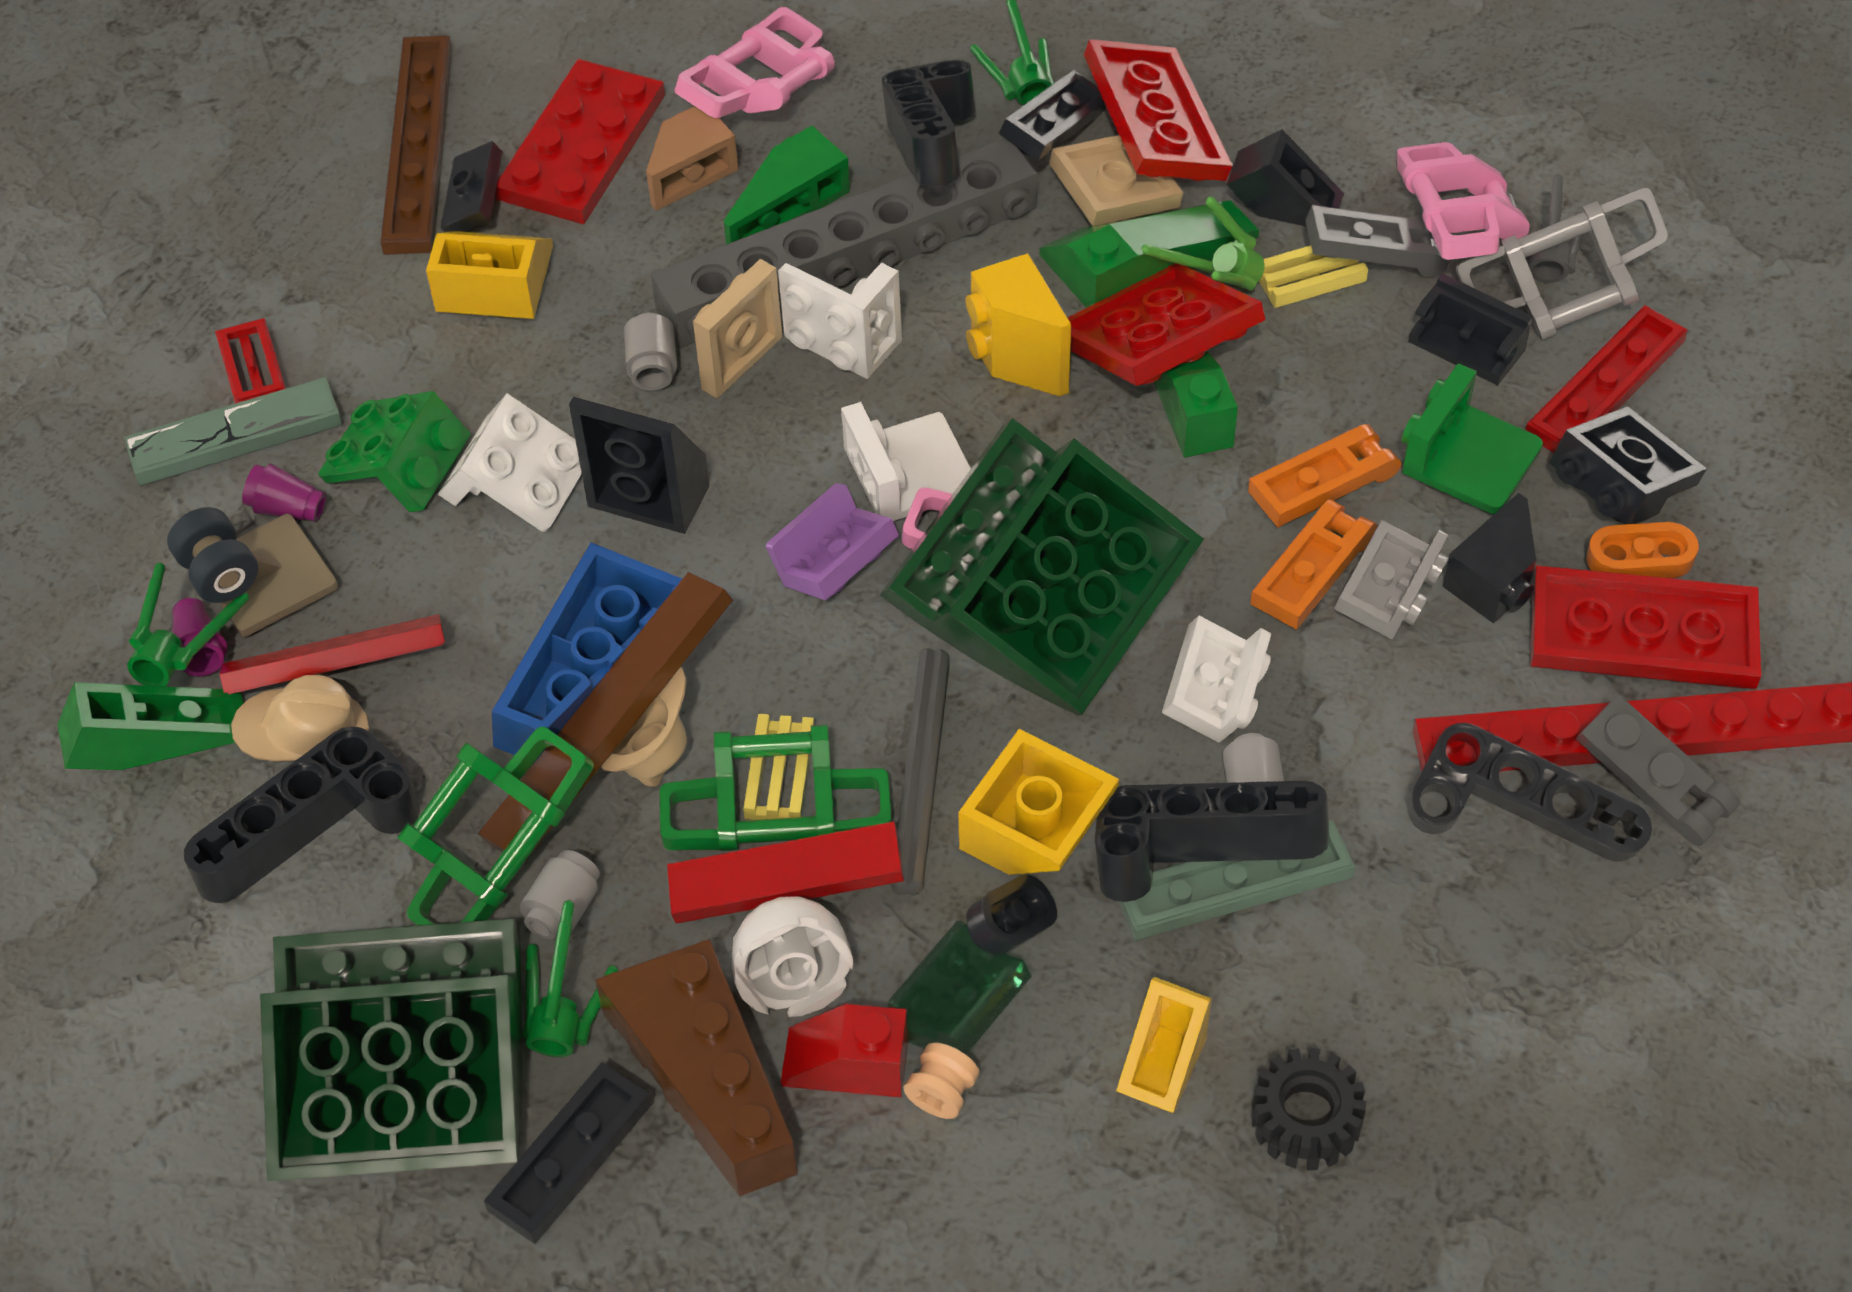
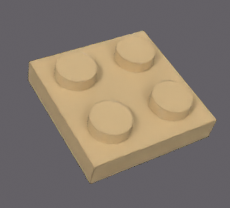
(1106, 183)
(738, 328)

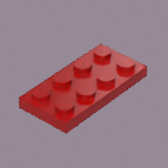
(1157, 111)
(580, 141)
(1646, 627)

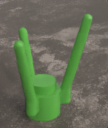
(1232, 262)

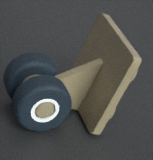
(268, 563)

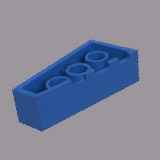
(578, 643)

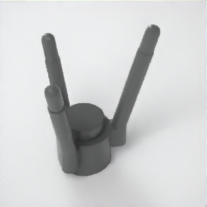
(1557, 261)

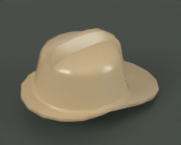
(294, 718)
(656, 737)

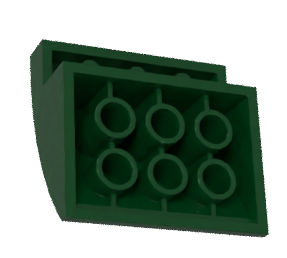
(1043, 566)
(393, 1050)

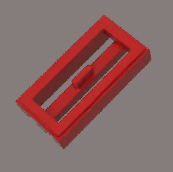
(242, 332)

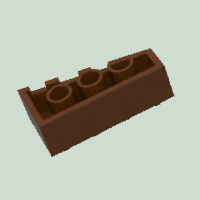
(699, 1052)

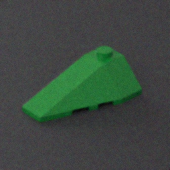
(1110, 258)

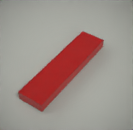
(1609, 375)
(332, 654)
(786, 869)

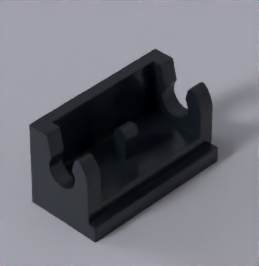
(1471, 329)

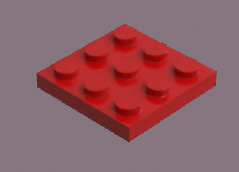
(1161, 323)

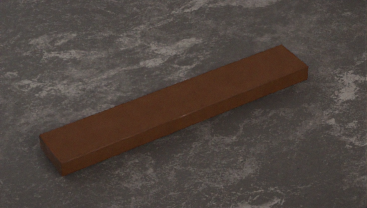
(416, 146)
(619, 696)

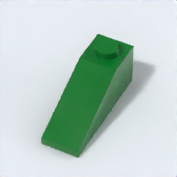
(791, 182)
(1199, 406)
(142, 724)

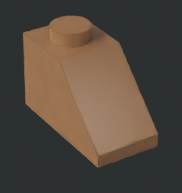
(688, 156)

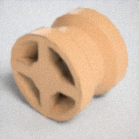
(941, 1080)

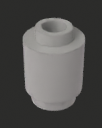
(650, 351)
(1252, 759)
(561, 879)

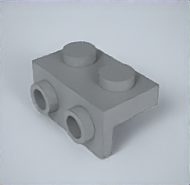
(1389, 579)

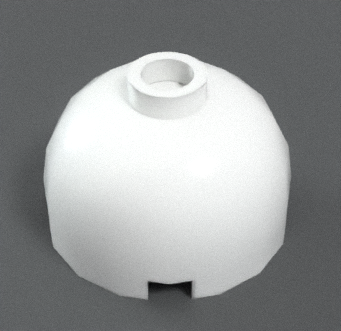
(790, 957)

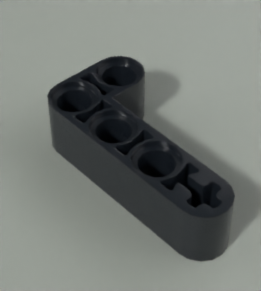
(920, 116)
(1532, 804)
(1205, 825)
(231, 855)

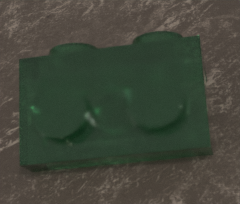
(958, 991)

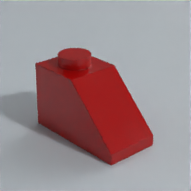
(848, 1051)

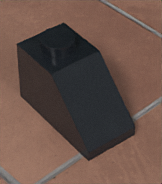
(1281, 180)
(1495, 563)

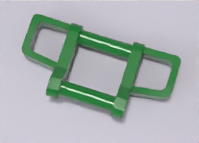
(723, 787)
(543, 815)

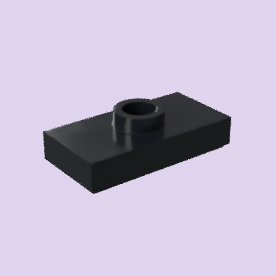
(472, 189)

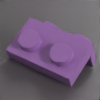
(829, 544)

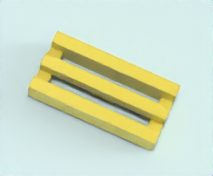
(1307, 266)
(773, 810)

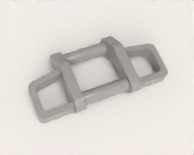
(1590, 220)

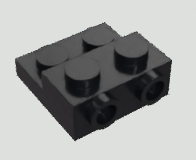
(1625, 465)

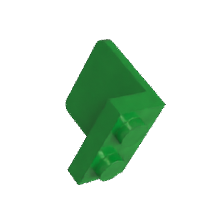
(402, 443)
(1466, 448)

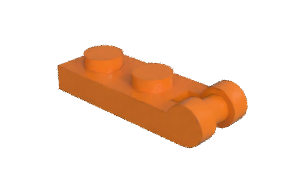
(1323, 474)
(1312, 564)

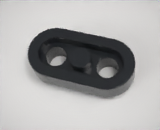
(1011, 915)

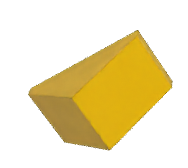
(1165, 1045)

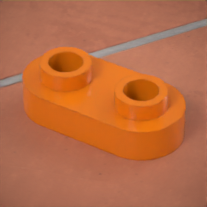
(1641, 549)

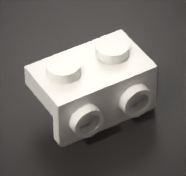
(1217, 679)

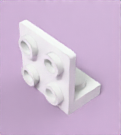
(842, 327)
(901, 458)
(518, 464)

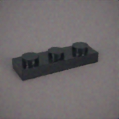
(1053, 115)
(568, 1152)

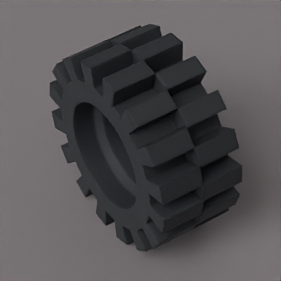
(1314, 1077)

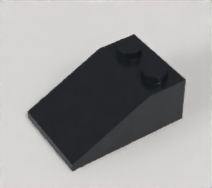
(638, 466)

